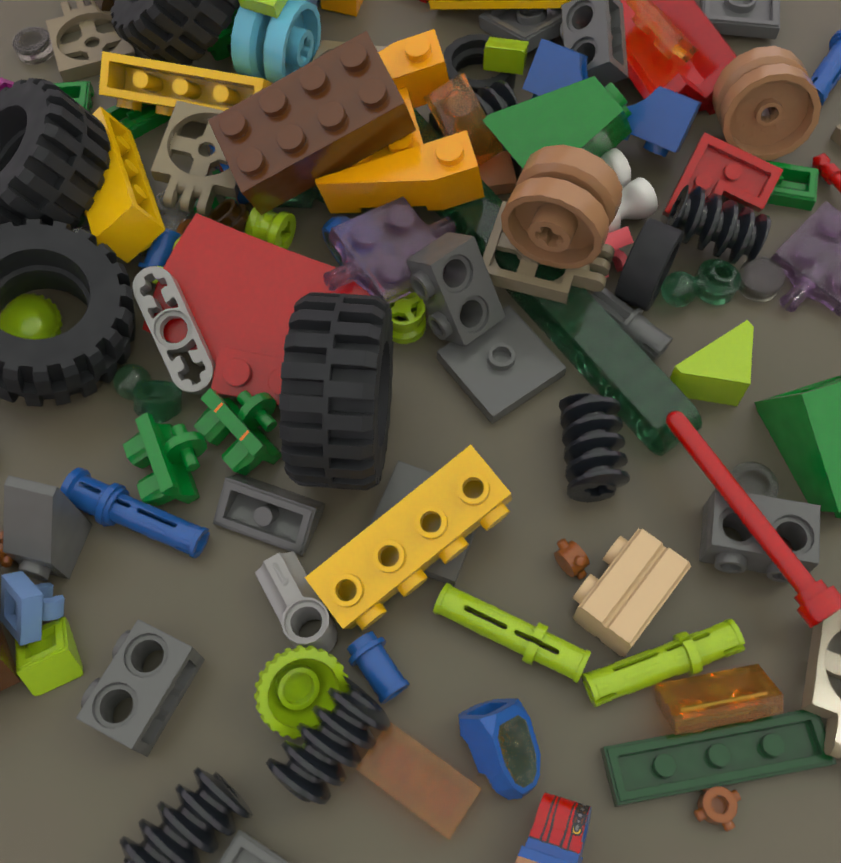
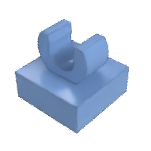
(27, 605)

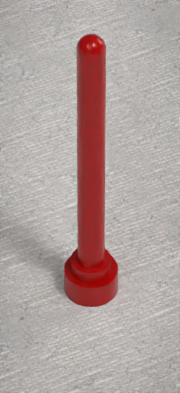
(815, 598)

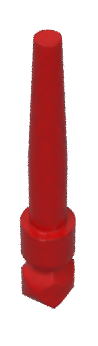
(828, 170)

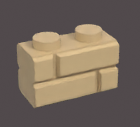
(629, 591)

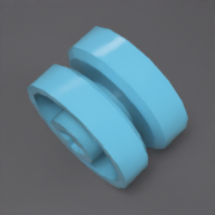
(275, 46)

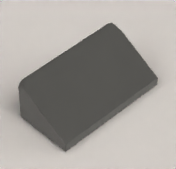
(268, 513)

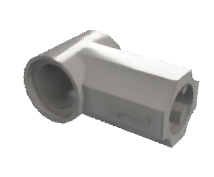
(295, 601)

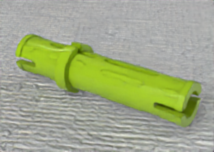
(682, 655)
(569, 658)

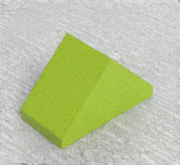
(720, 369)

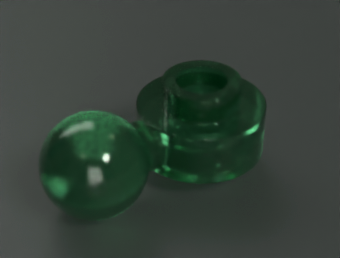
(713, 283)
(156, 397)

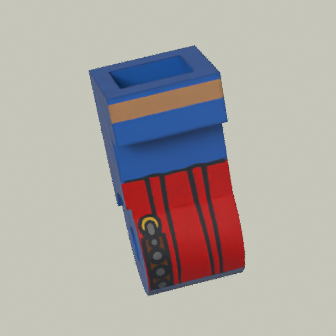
(557, 832)

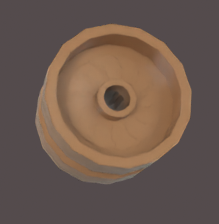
(766, 102)
(562, 207)

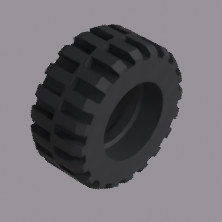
(172, 28)
(48, 154)
(74, 361)
(337, 390)

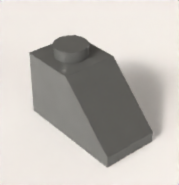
(42, 529)

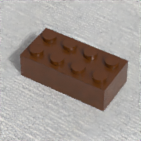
(312, 124)

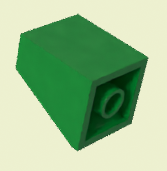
(574, 116)
(808, 435)

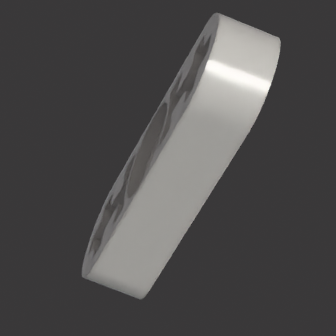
(173, 295)

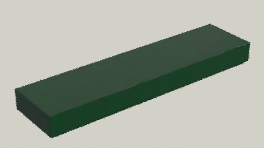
(715, 757)

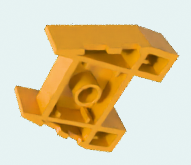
(426, 174)

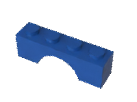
(659, 119)

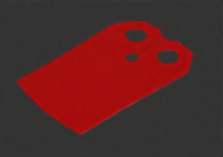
(239, 288)

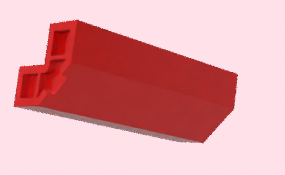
(651, 68)

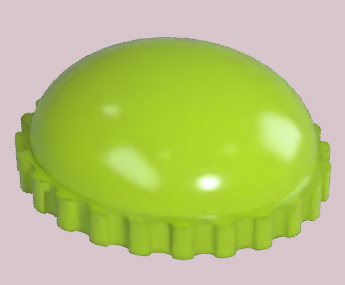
(31, 317)
(296, 684)

